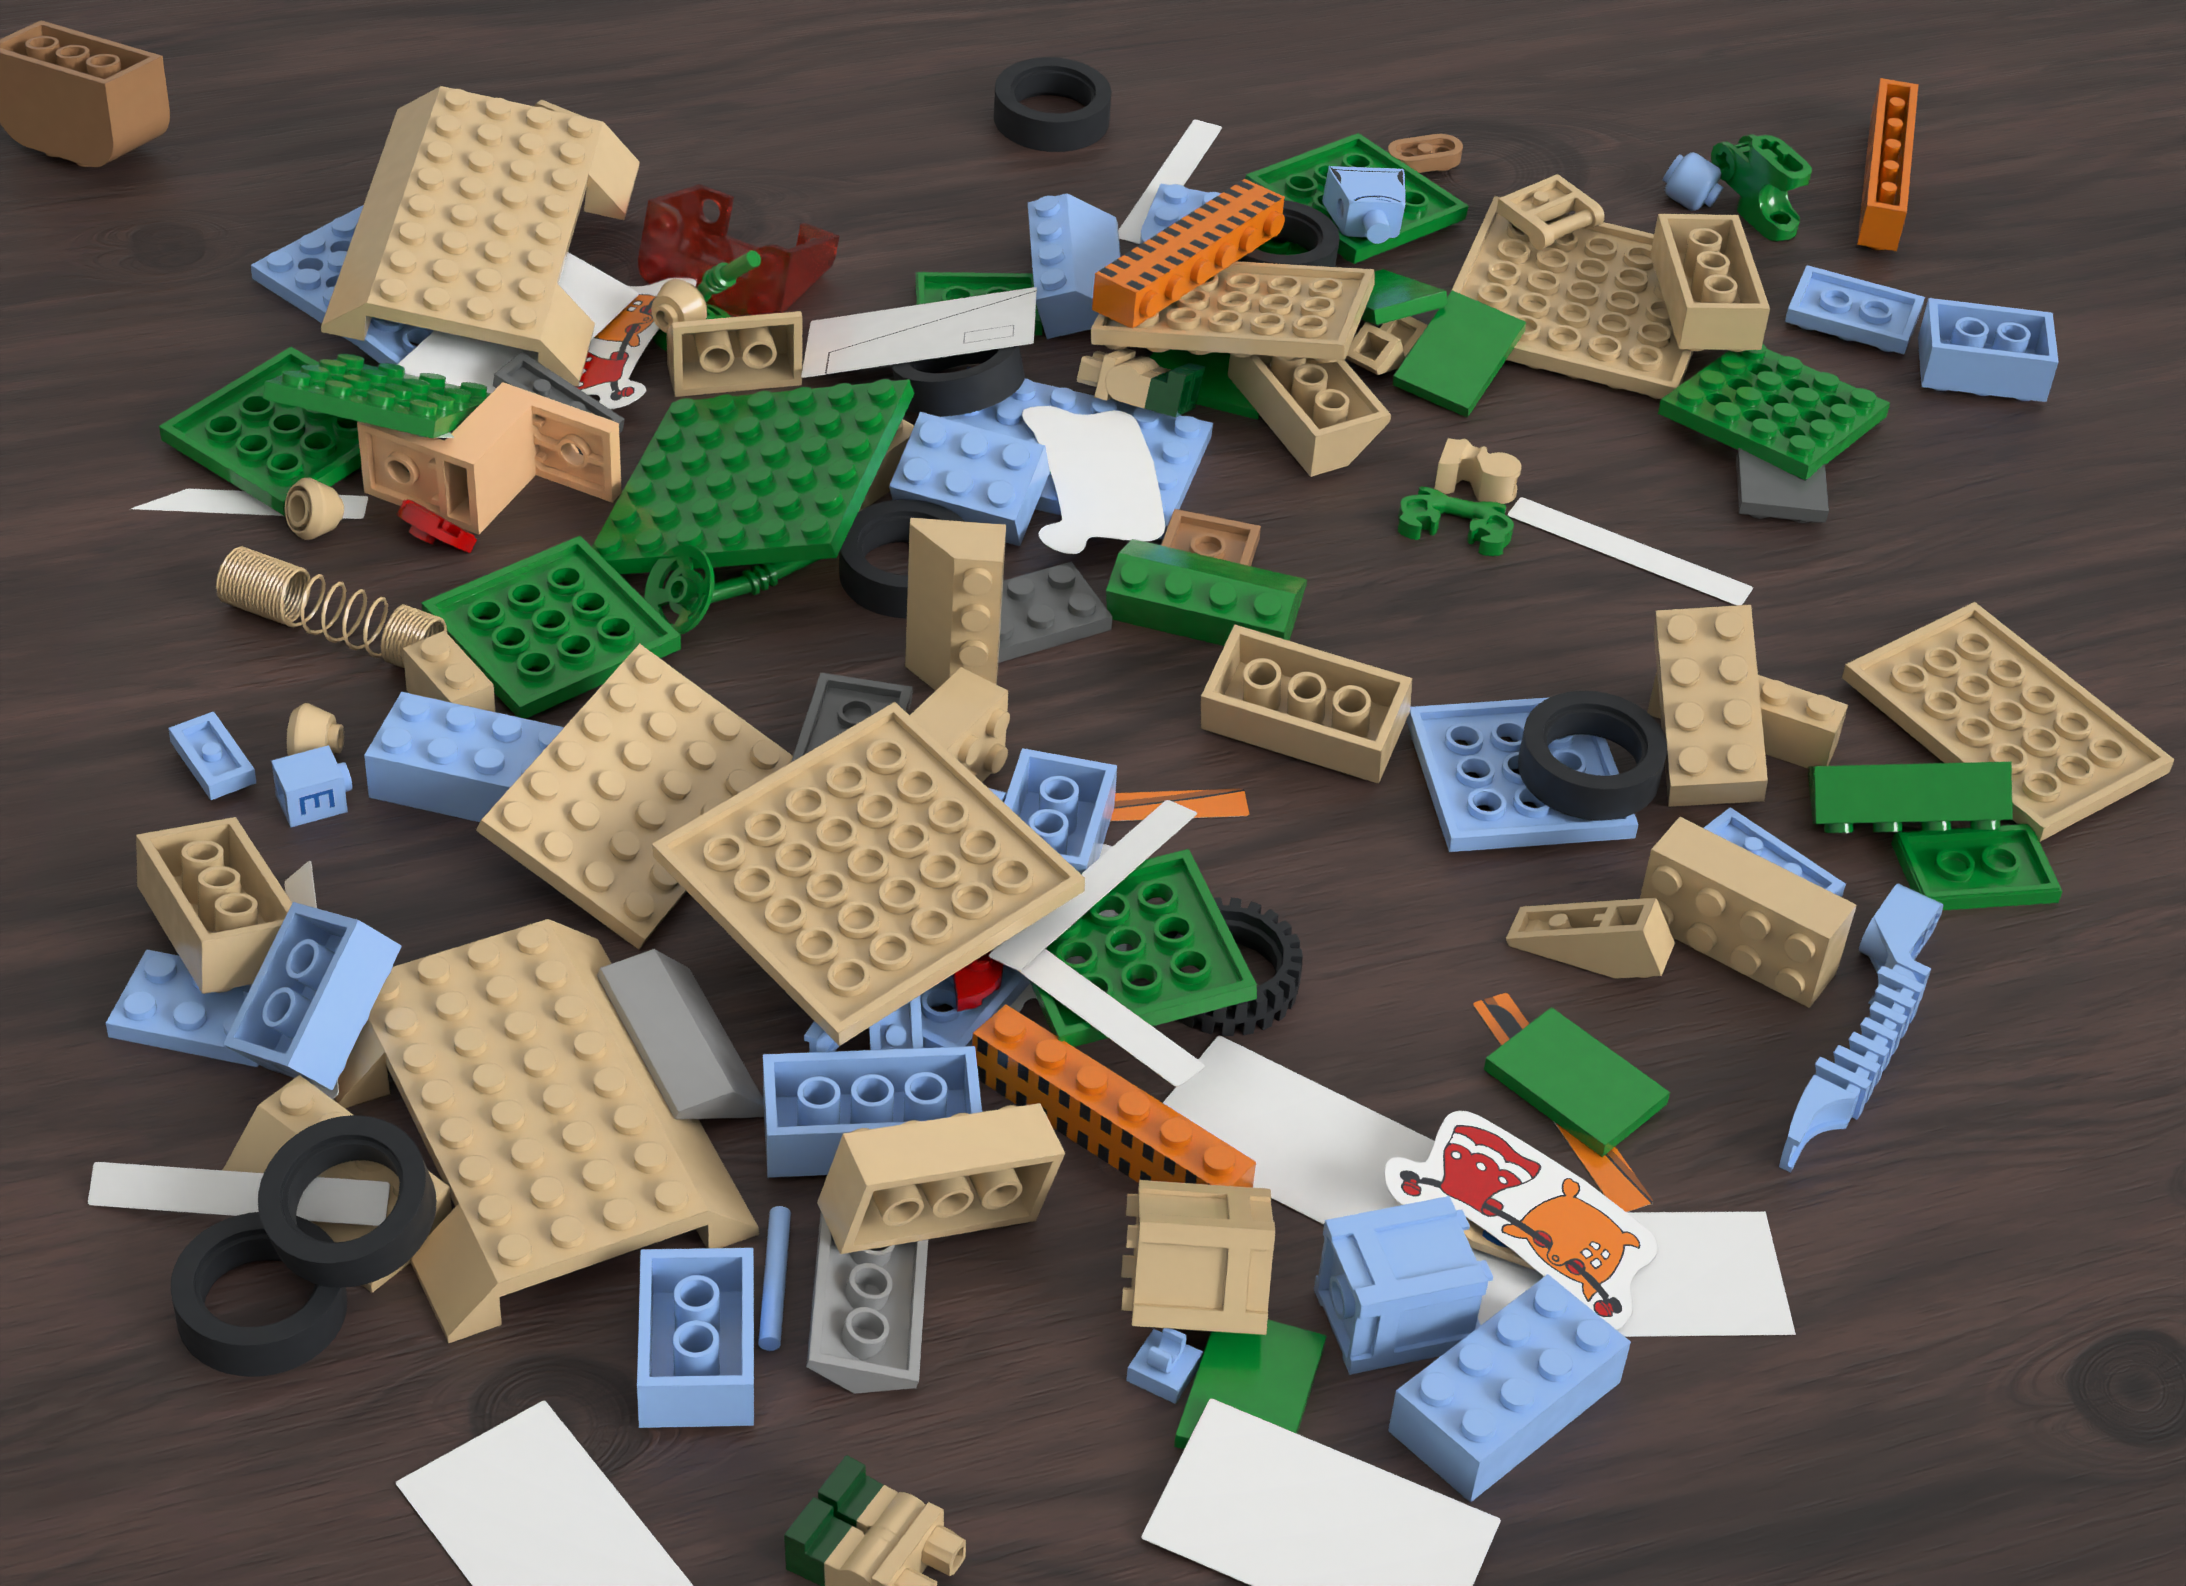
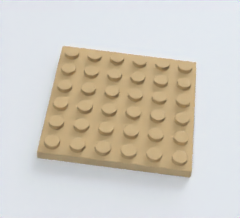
(1584, 300)
(867, 871)

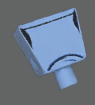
(1366, 201)

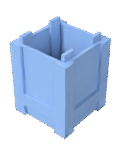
(1400, 1283)

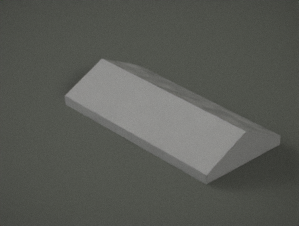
(680, 1038)
(867, 1315)

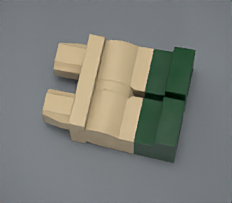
(1142, 381)
(869, 1535)

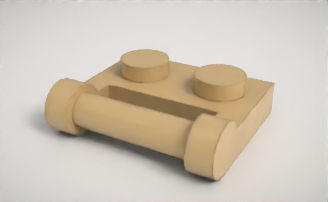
(1547, 200)

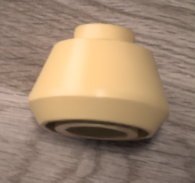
(678, 303)
(312, 508)
(313, 728)

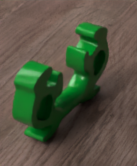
(1487, 525)

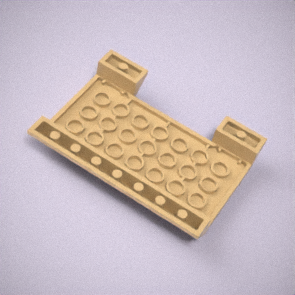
(478, 224)
(533, 1120)

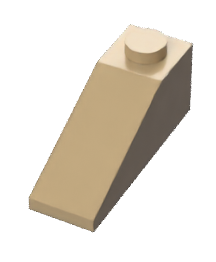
(1600, 936)

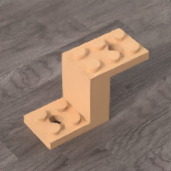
(493, 457)

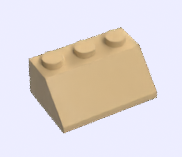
(735, 353)

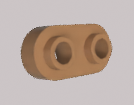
(1428, 152)

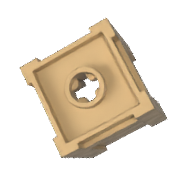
(1199, 1257)

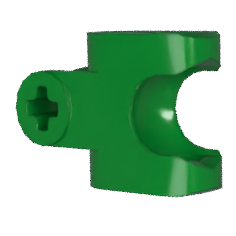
(1762, 173)

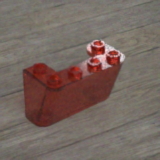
(686, 244)

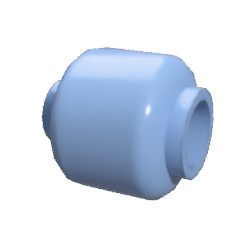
(1693, 181)

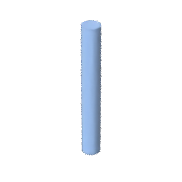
(774, 1278)

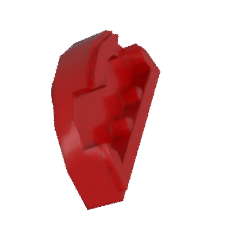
(429, 526)
(977, 982)

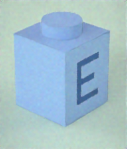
(311, 785)

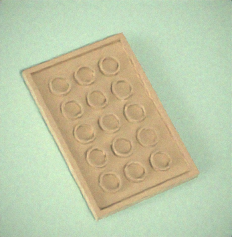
(1256, 312)
(1990, 697)
(617, 780)

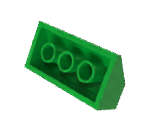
(1200, 594)
(1911, 793)

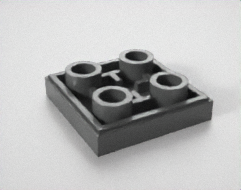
(1778, 494)

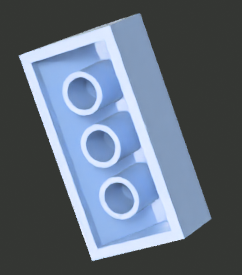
(1067, 249)

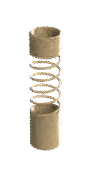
(282, 592)

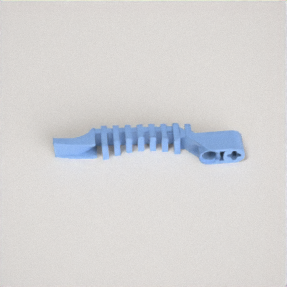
(1844, 1087)

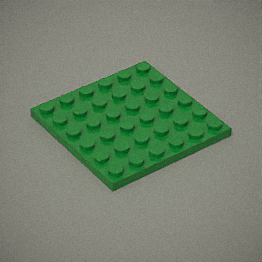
(755, 476)

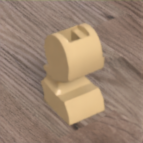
(1491, 475)

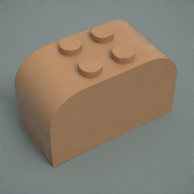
(80, 94)

